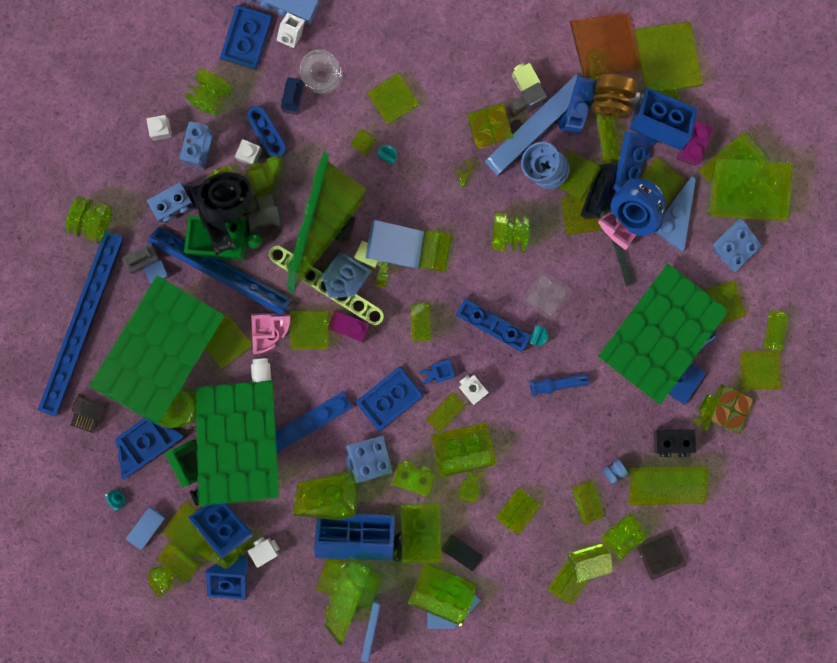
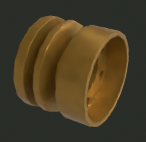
(614, 96)

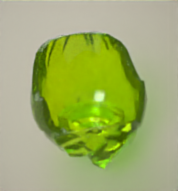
(160, 580)

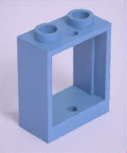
(197, 152)

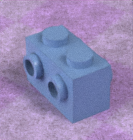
(169, 200)

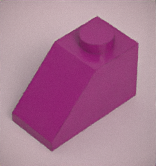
(348, 326)

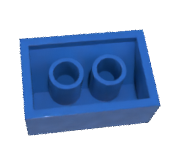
(663, 119)

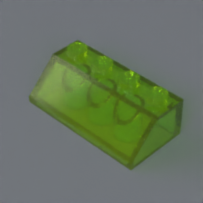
(667, 485)
(345, 598)

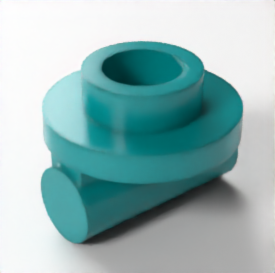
(387, 154)
(539, 336)
(115, 499)

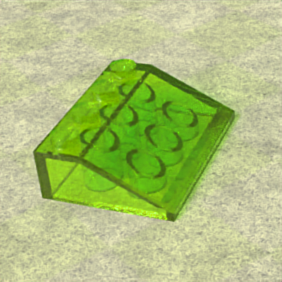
(750, 190)

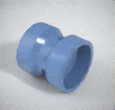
(615, 472)

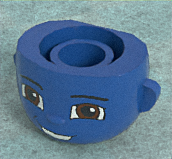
(638, 206)

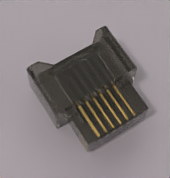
(87, 413)

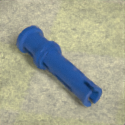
(549, 385)

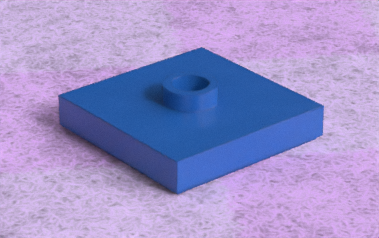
(687, 384)

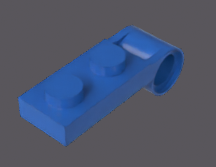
(579, 105)

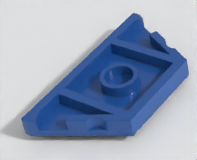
(142, 444)

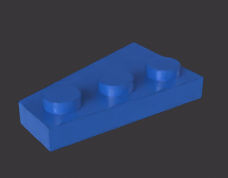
(632, 156)

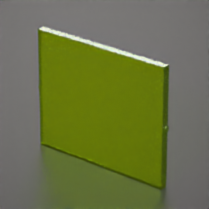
(668, 57)

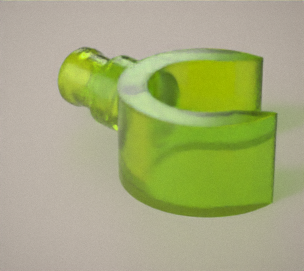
(462, 176)
(382, 275)

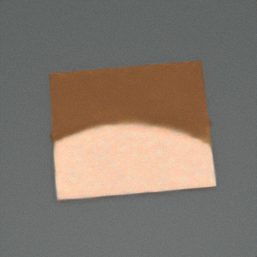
(605, 44)

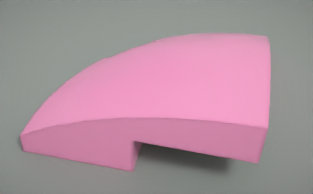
(616, 230)
(267, 330)

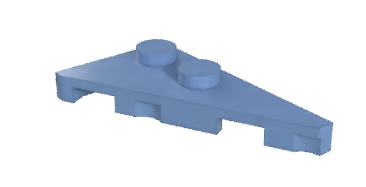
(676, 218)

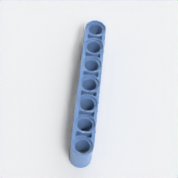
(532, 129)

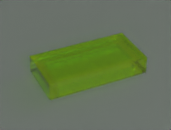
(445, 412)

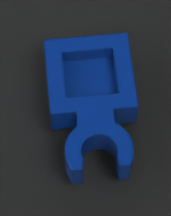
(441, 372)

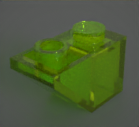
(420, 322)

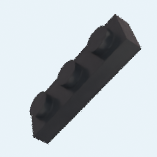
(598, 192)

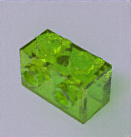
(412, 482)
(624, 536)

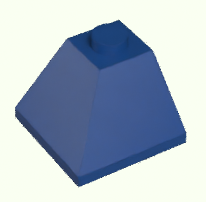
(228, 582)

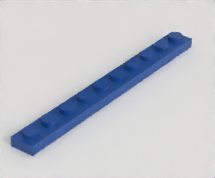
(80, 323)

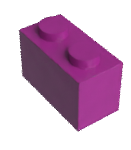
(694, 150)

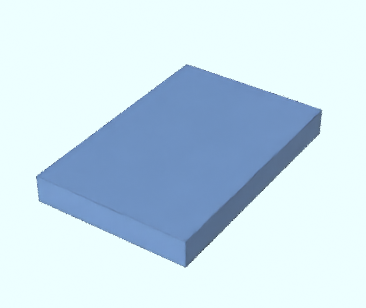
(394, 244)
(371, 630)

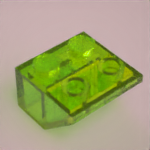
(265, 176)

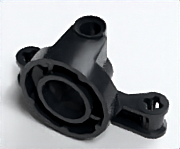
(221, 201)

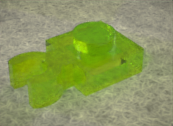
(704, 409)
(469, 489)

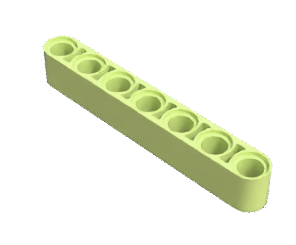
(317, 282)

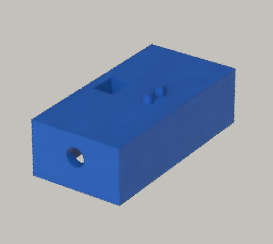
(355, 537)

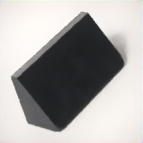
(462, 552)

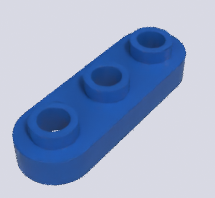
(263, 124)

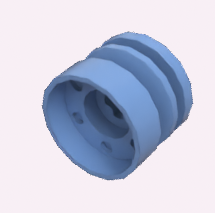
(538, 159)

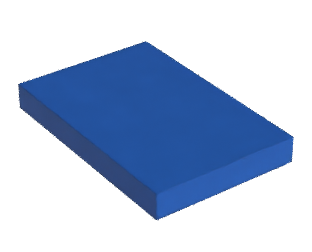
(246, 37)
(389, 398)
(220, 528)

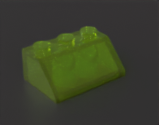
(463, 449)
(421, 533)
(330, 573)
(442, 594)

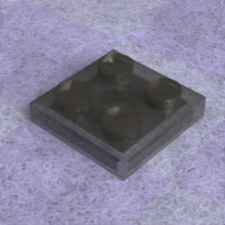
(661, 555)

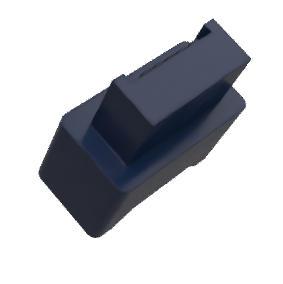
(292, 96)

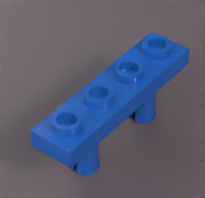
(493, 325)

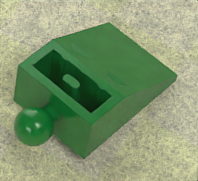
(198, 241)

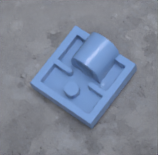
(736, 245)
(368, 459)

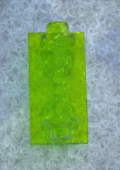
(775, 330)

